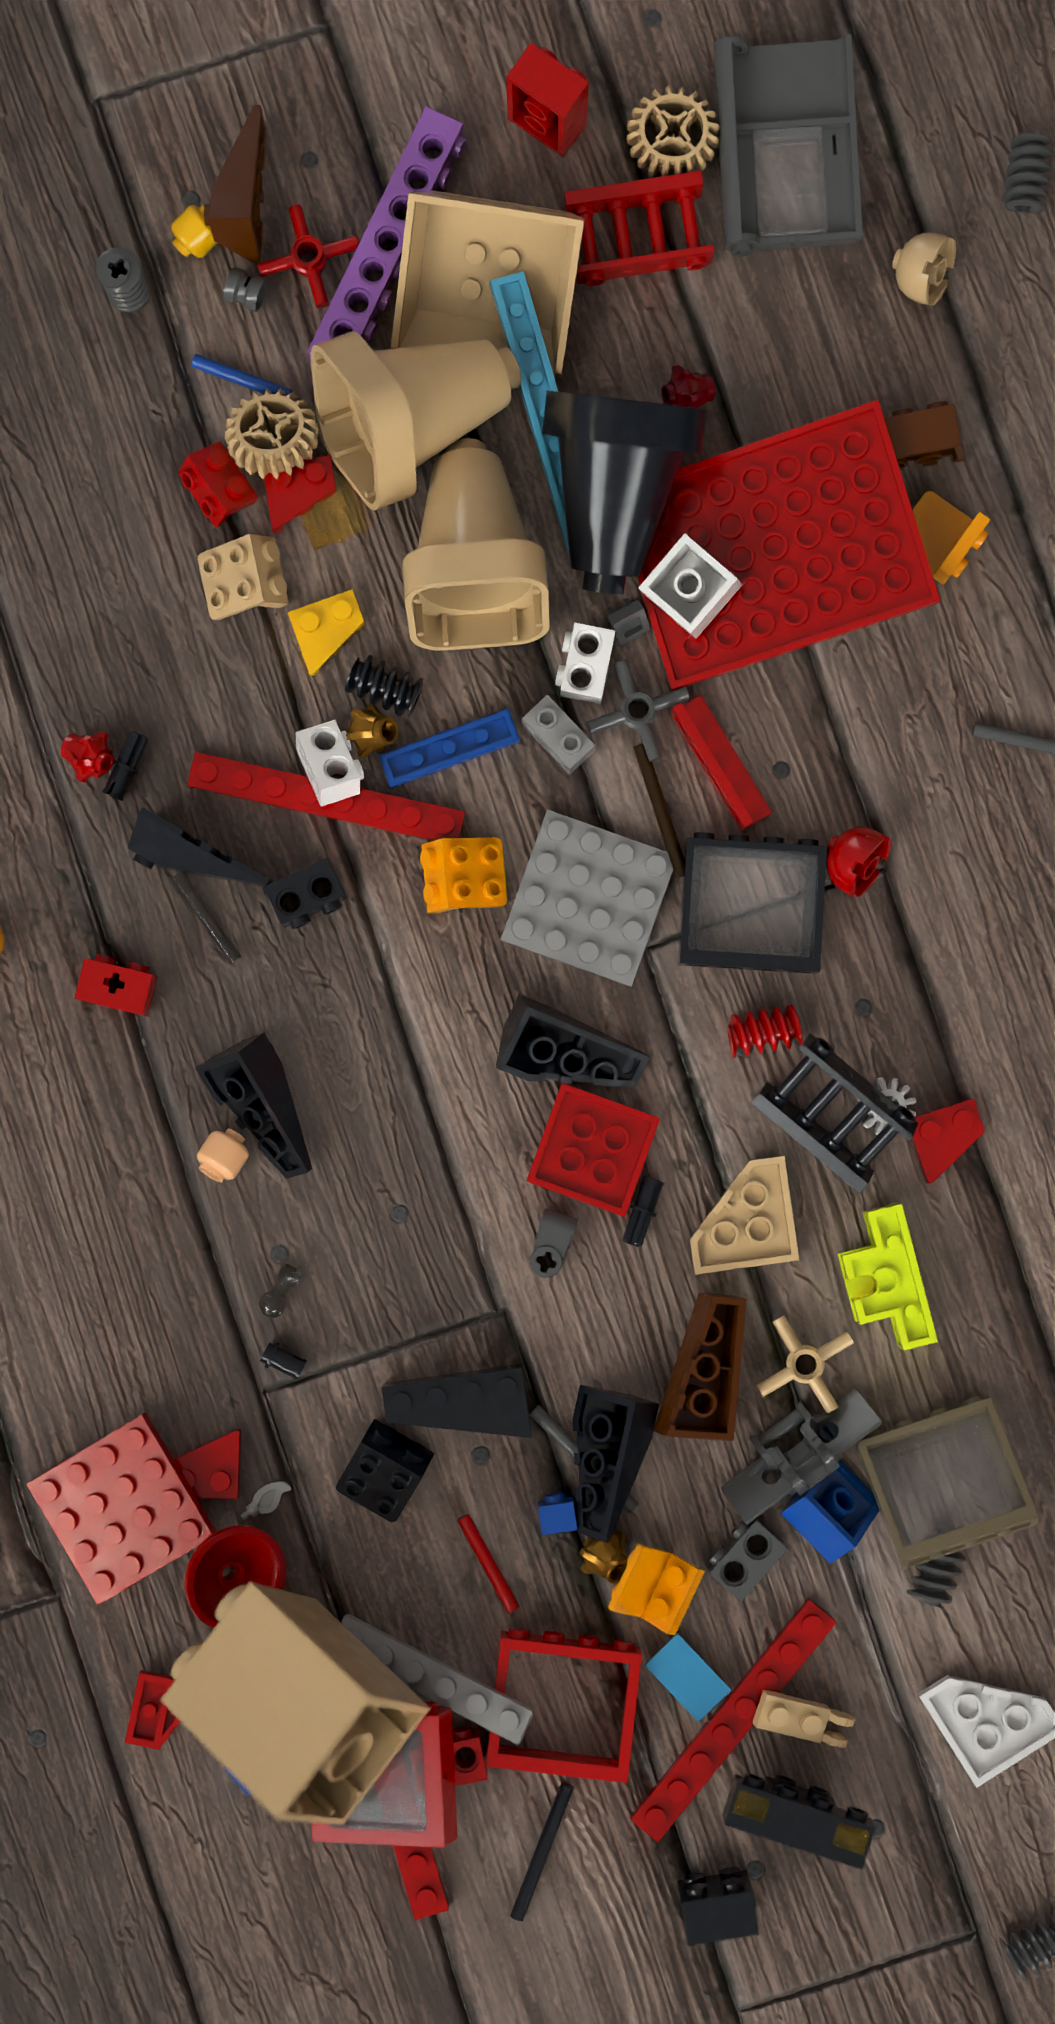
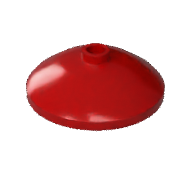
(248, 1552)

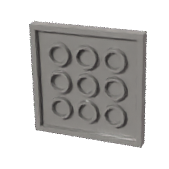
(588, 898)

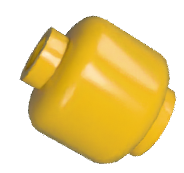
(191, 233)

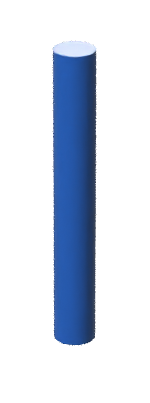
(236, 376)

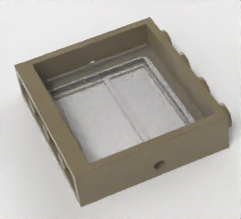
(946, 1482)

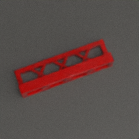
(720, 762)

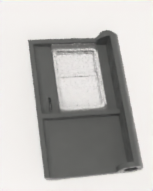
(778, 159)

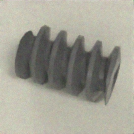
(1025, 175)
(123, 279)
(937, 1579)
(1032, 1948)

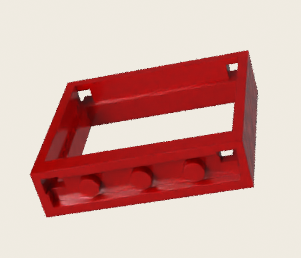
(560, 1762)

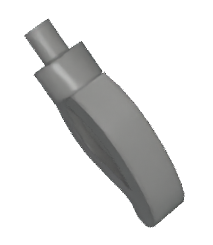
(266, 1499)

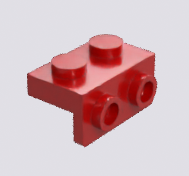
(216, 483)

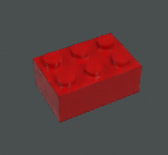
(547, 99)

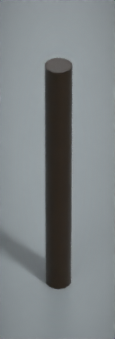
(661, 811)

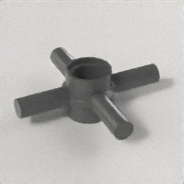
(632, 696)

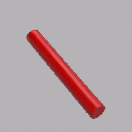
(488, 1563)

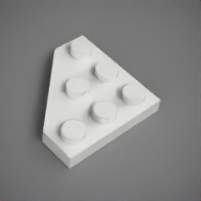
(988, 1724)

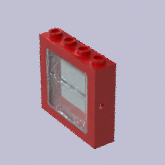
(413, 1795)

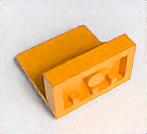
(656, 1587)

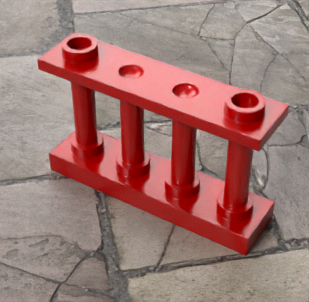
(650, 195)

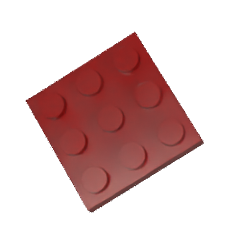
(593, 1149)

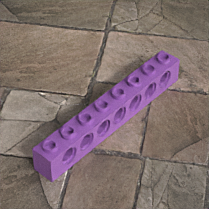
(431, 132)

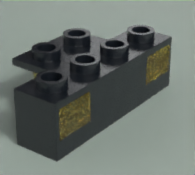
(799, 1818)

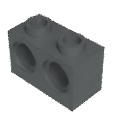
(754, 1563)

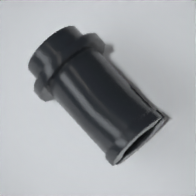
(283, 1360)

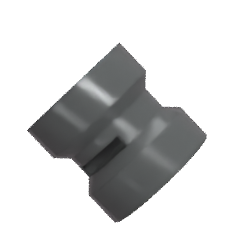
(245, 289)

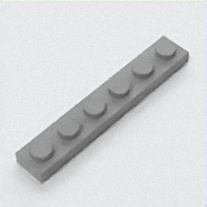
(445, 1684)

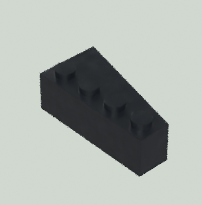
(463, 1401)

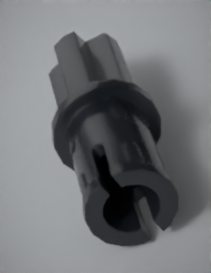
(125, 765)
(642, 1211)

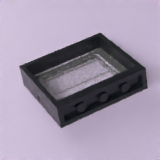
(752, 904)

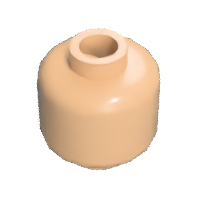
(222, 1155)

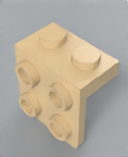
(242, 576)

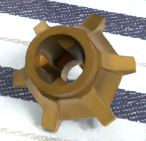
(371, 730)
(605, 1558)

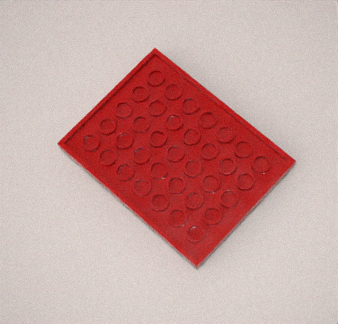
(811, 533)

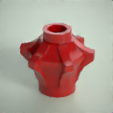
(88, 755)

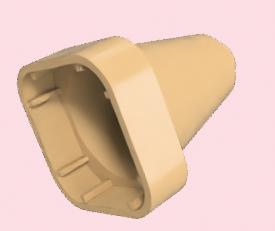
(403, 406)
(473, 568)

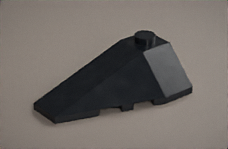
(173, 849)
(553, 1046)
(256, 1089)
(612, 1444)

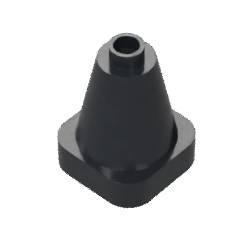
(617, 477)

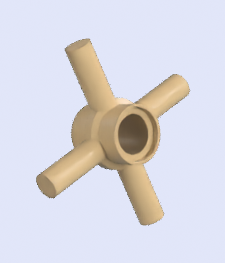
(814, 1377)

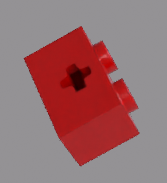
(95, 988)

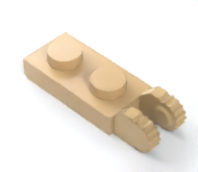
(800, 1718)

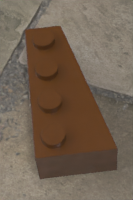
(926, 434)
(706, 1372)

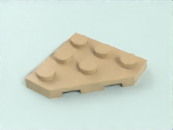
(749, 1222)

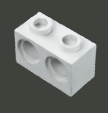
(592, 664)
(324, 763)

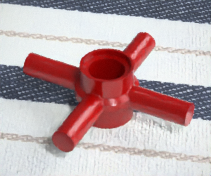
(303, 243)

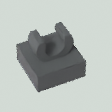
(628, 621)

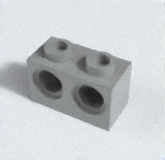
(558, 734)

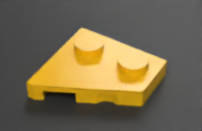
(325, 627)

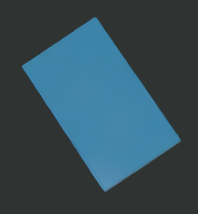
(687, 1677)

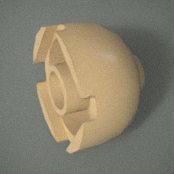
(923, 266)

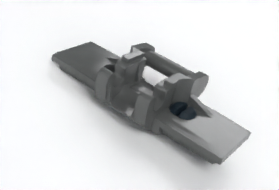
(806, 1463)

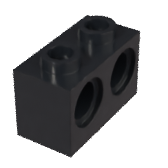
(303, 884)

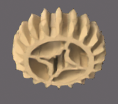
(657, 113)
(259, 450)

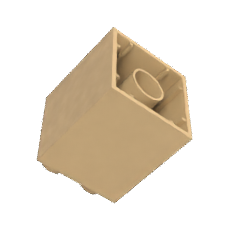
(293, 1704)

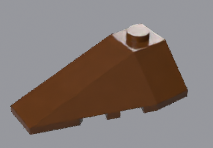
(238, 191)

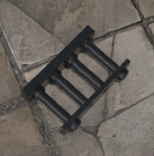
(829, 1145)

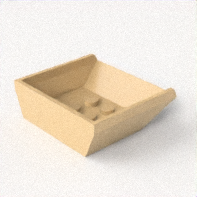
(464, 242)

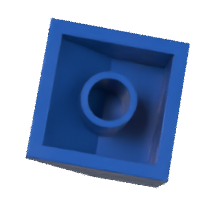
(833, 1513)

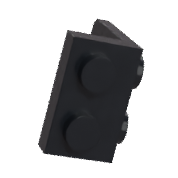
(384, 1471)

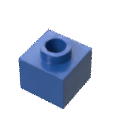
(557, 1514)

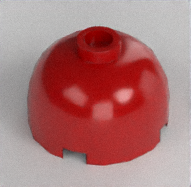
(855, 857)

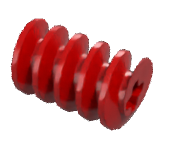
(764, 1030)

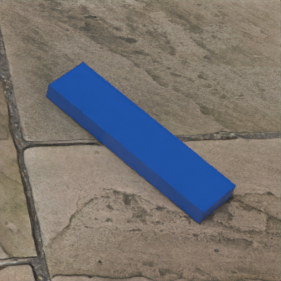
(449, 748)

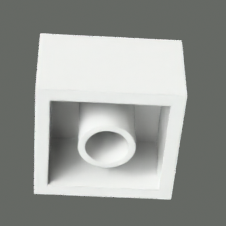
(690, 586)

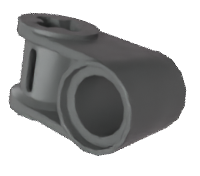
(554, 1237)

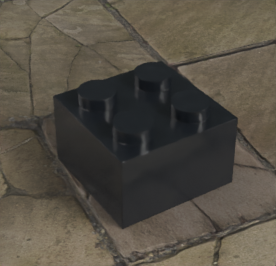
(718, 1906)

